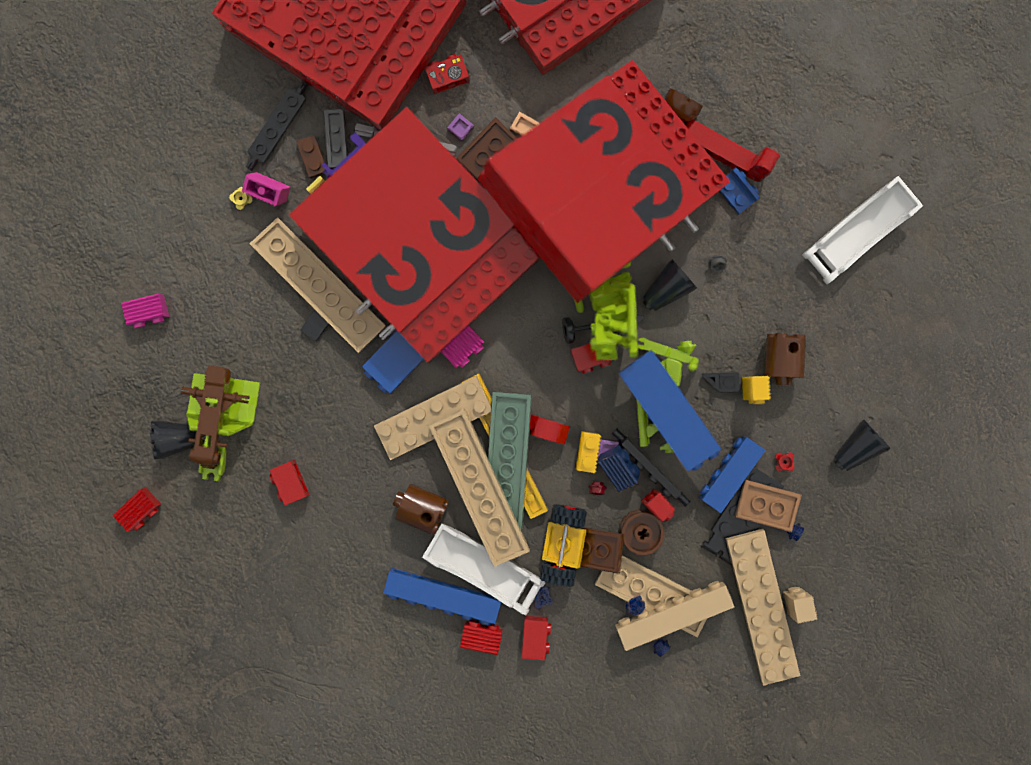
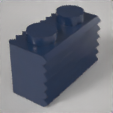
(619, 468)

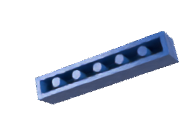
(442, 595)

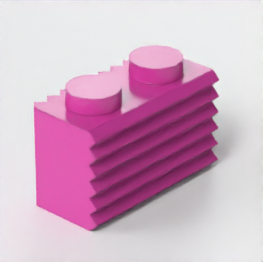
(265, 189)
(145, 310)
(462, 347)

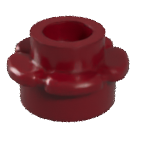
(597, 488)

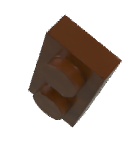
(311, 156)

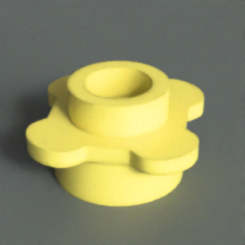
(240, 203)

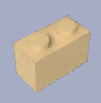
(799, 605)

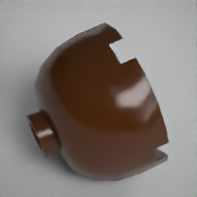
(684, 107)

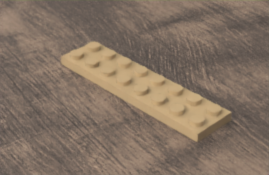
(317, 284)
(479, 488)
(762, 606)

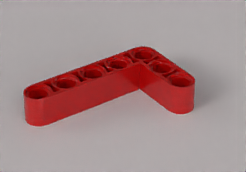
(732, 154)

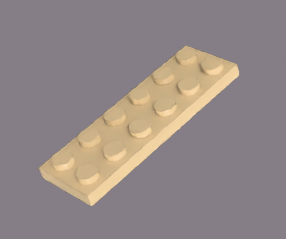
(412, 427)
(641, 581)

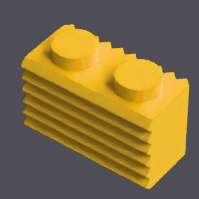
(756, 389)
(588, 452)

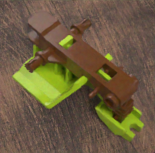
(218, 408)

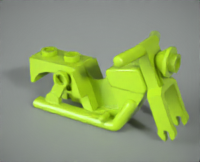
(615, 311)
(674, 369)

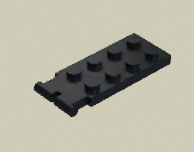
(728, 525)

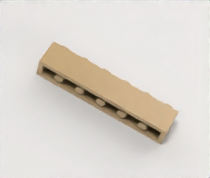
(674, 615)

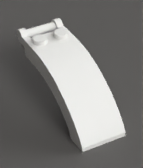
(863, 228)
(471, 562)

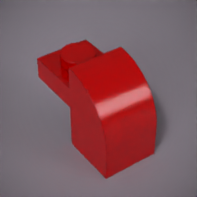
(548, 429)

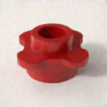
(789, 457)

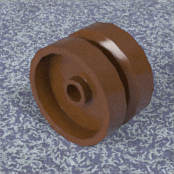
(642, 543)

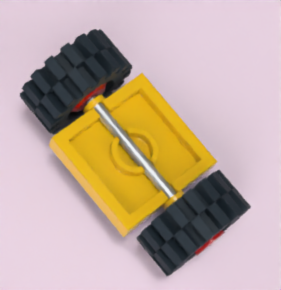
(563, 545)

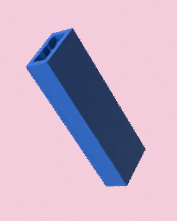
(392, 363)
(670, 411)

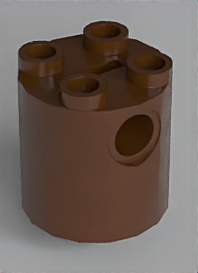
(785, 357)
(420, 508)

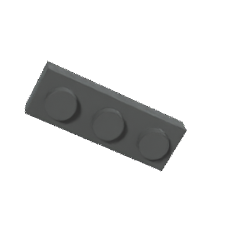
(335, 136)

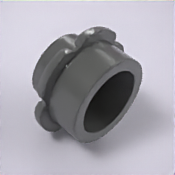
(717, 263)

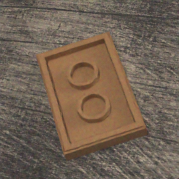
(768, 505)

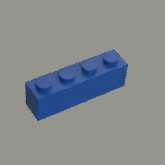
(731, 474)

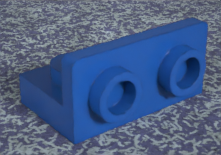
(739, 192)

